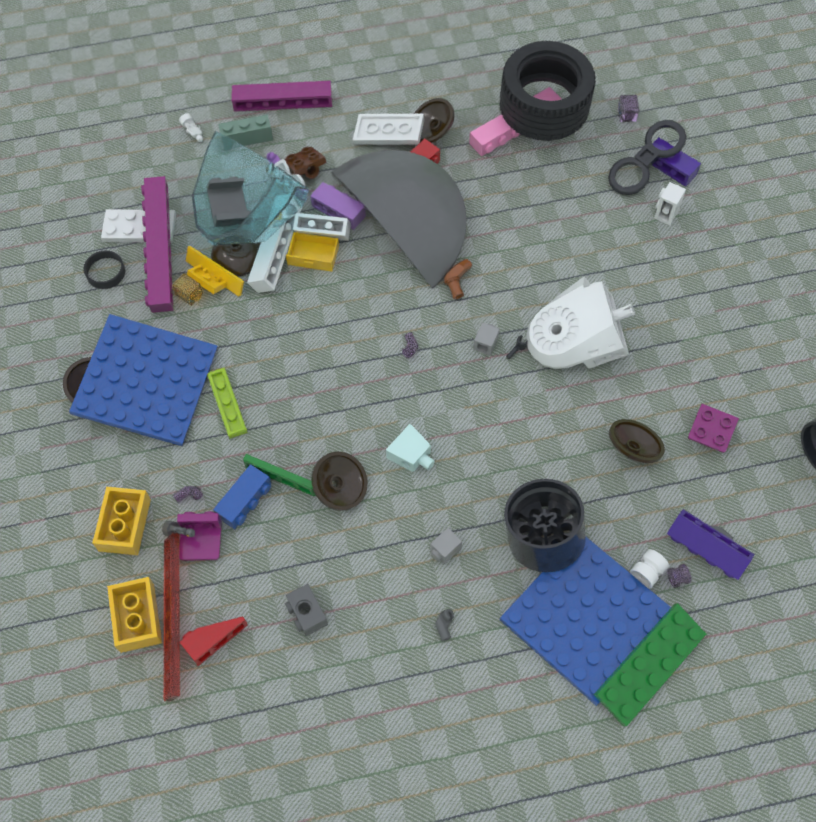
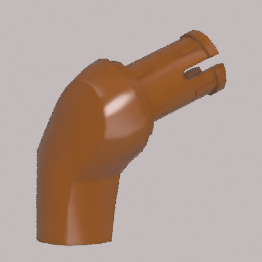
(454, 275)

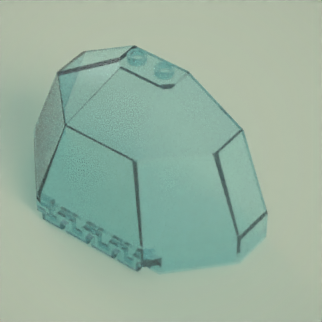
(268, 193)

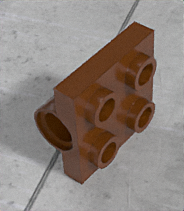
(301, 161)

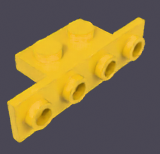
(210, 274)

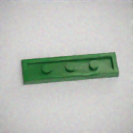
(280, 475)

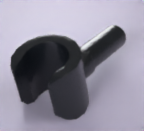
(519, 346)

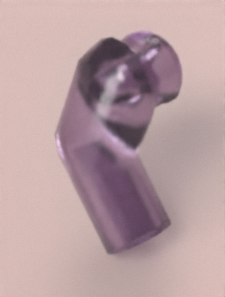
(186, 491)

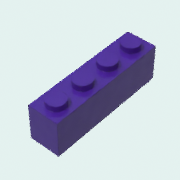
(710, 544)

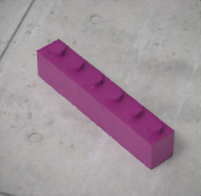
(281, 96)

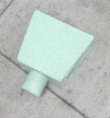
(410, 450)

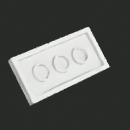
(388, 129)
(128, 225)

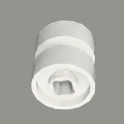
(649, 568)

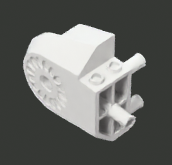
(579, 328)

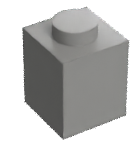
(486, 338)
(445, 546)

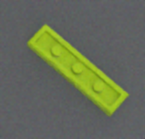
(227, 403)

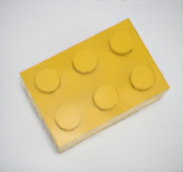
(121, 521)
(134, 614)

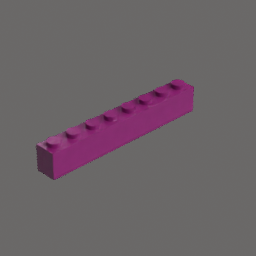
(157, 244)

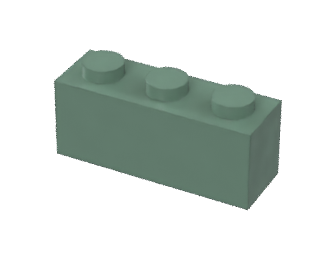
(248, 130)

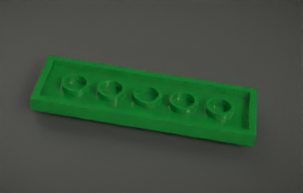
(650, 664)

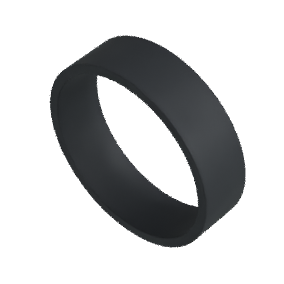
(101, 255)

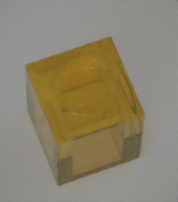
(187, 289)

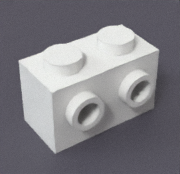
(669, 203)

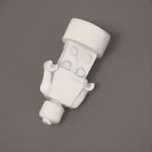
(188, 122)

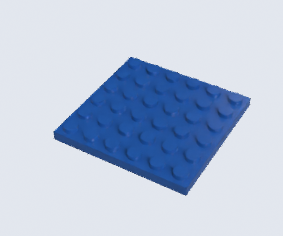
(144, 380)
(585, 618)

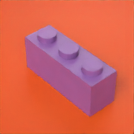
(337, 204)

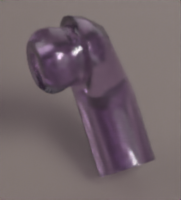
(412, 346)

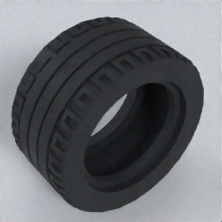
(547, 63)

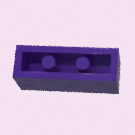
(678, 167)

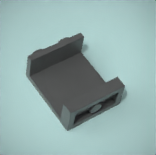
(227, 201)

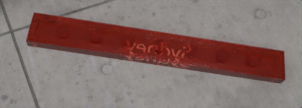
(171, 618)

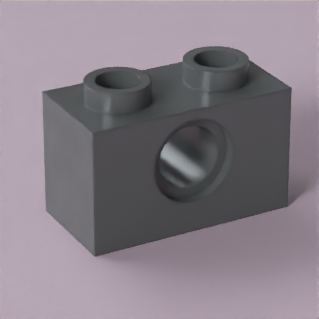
(307, 622)

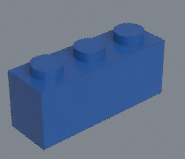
(243, 497)

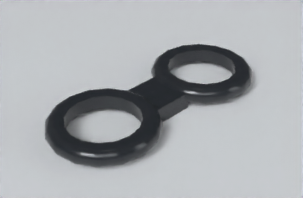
(647, 157)

